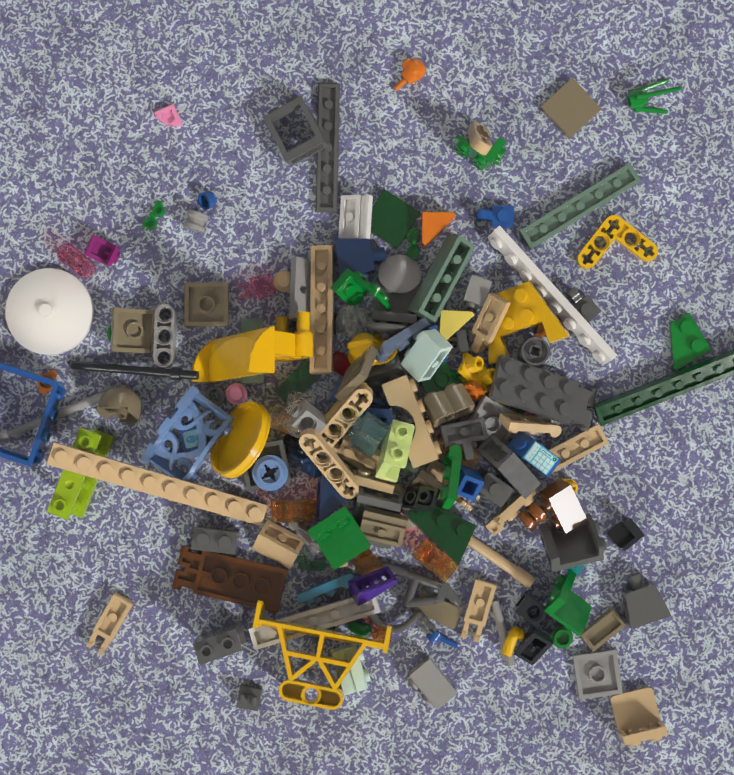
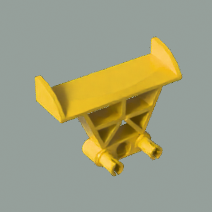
(254, 351)
(295, 689)

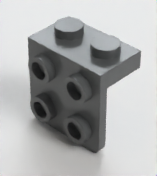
(398, 314)
(384, 373)

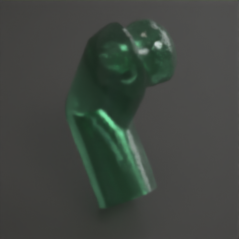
(315, 565)

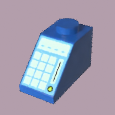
(534, 453)

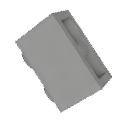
(432, 682)

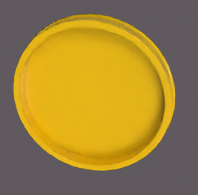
(244, 443)

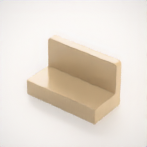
(278, 544)

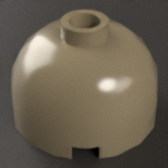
(121, 404)

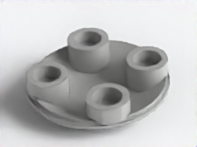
(399, 274)

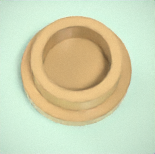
(282, 281)

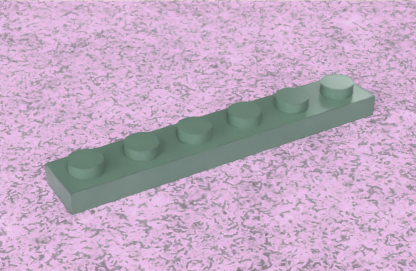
(579, 206)

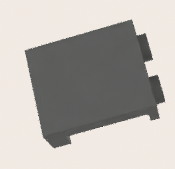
(378, 500)
(575, 548)
(219, 642)

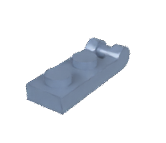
(401, 340)

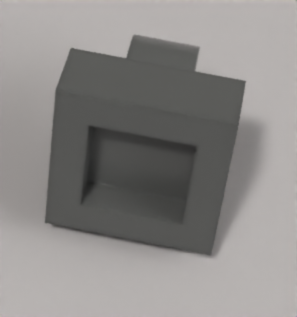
(462, 343)
(249, 697)

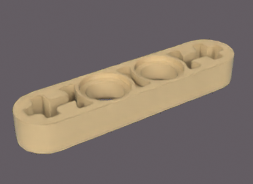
(344, 421)
(328, 464)

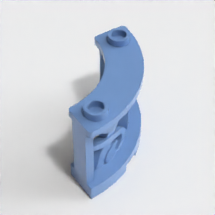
(158, 452)

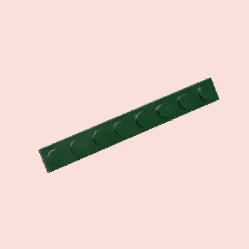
(665, 388)

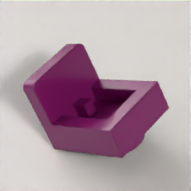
(102, 251)

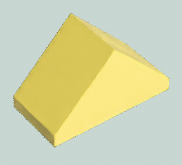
(452, 321)

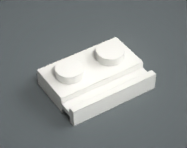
(355, 216)

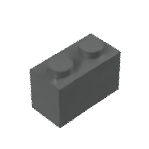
(215, 539)

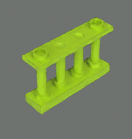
(76, 490)

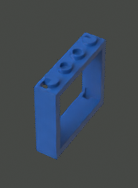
(50, 414)

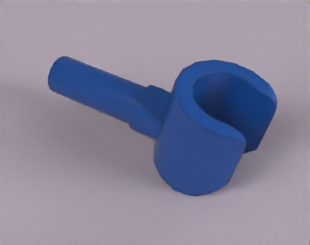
(438, 636)

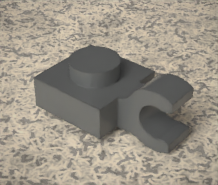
(584, 305)

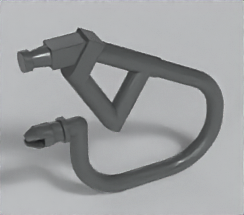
(409, 600)

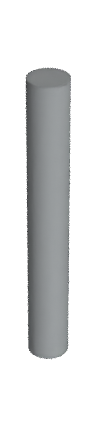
(501, 628)

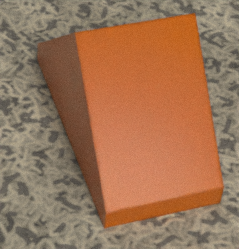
(433, 224)

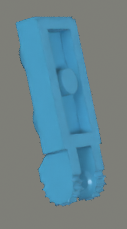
(328, 587)

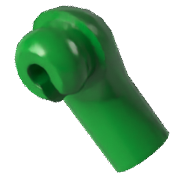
(359, 628)

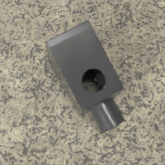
(494, 488)
(642, 603)

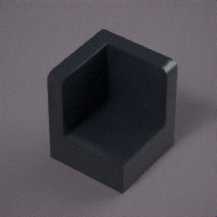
(625, 534)

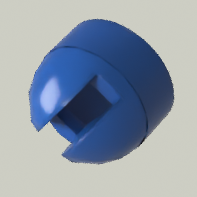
(202, 200)

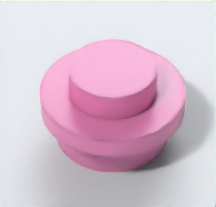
(236, 393)

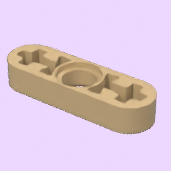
(479, 138)

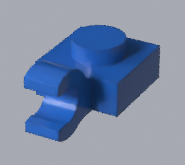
(498, 215)

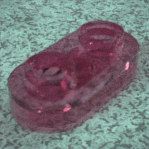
(76, 260)

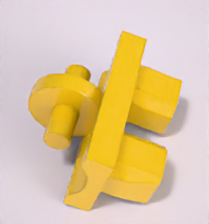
(474, 370)

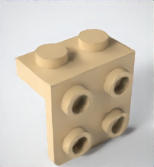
(637, 716)

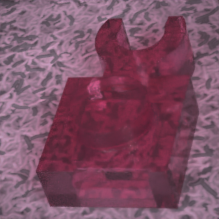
(259, 287)

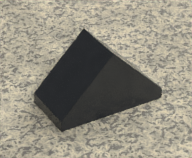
(533, 645)

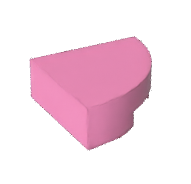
(168, 116)

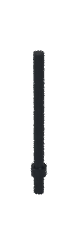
(175, 373)

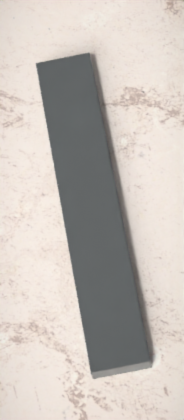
(328, 158)

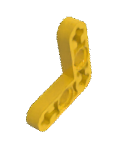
(618, 236)

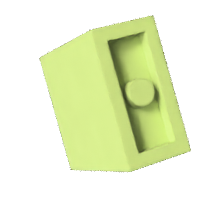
(394, 450)

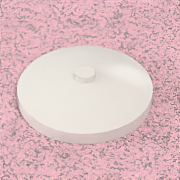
(49, 311)

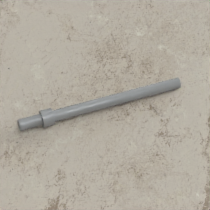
(7, 435)

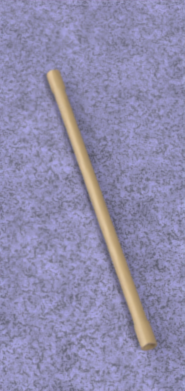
(515, 571)

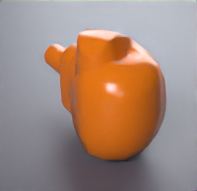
(412, 71)

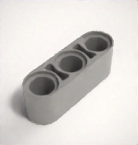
(165, 325)

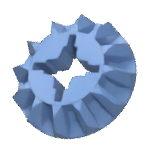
(268, 483)

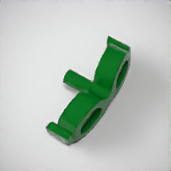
(158, 211)
(412, 237)

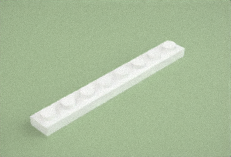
(552, 296)

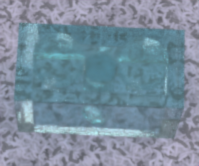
(368, 434)

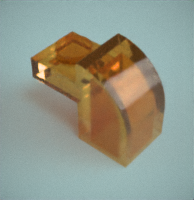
(293, 510)
(435, 560)

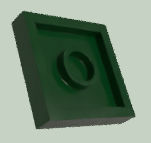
(392, 219)

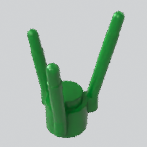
(639, 97)

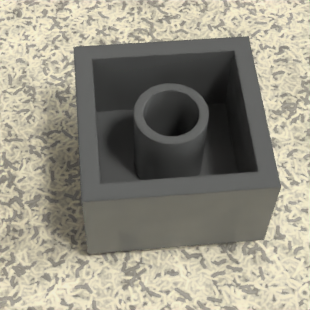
(274, 448)

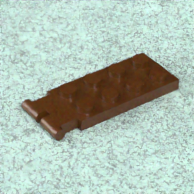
(230, 578)

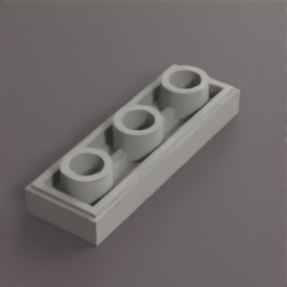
(299, 287)

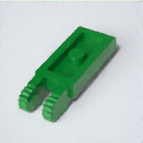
(451, 475)

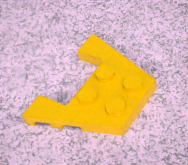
(525, 311)

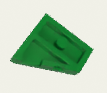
(686, 341)

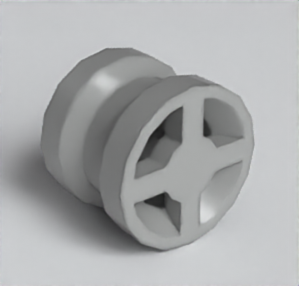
(196, 221)

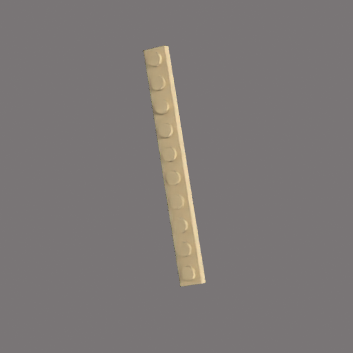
(156, 483)

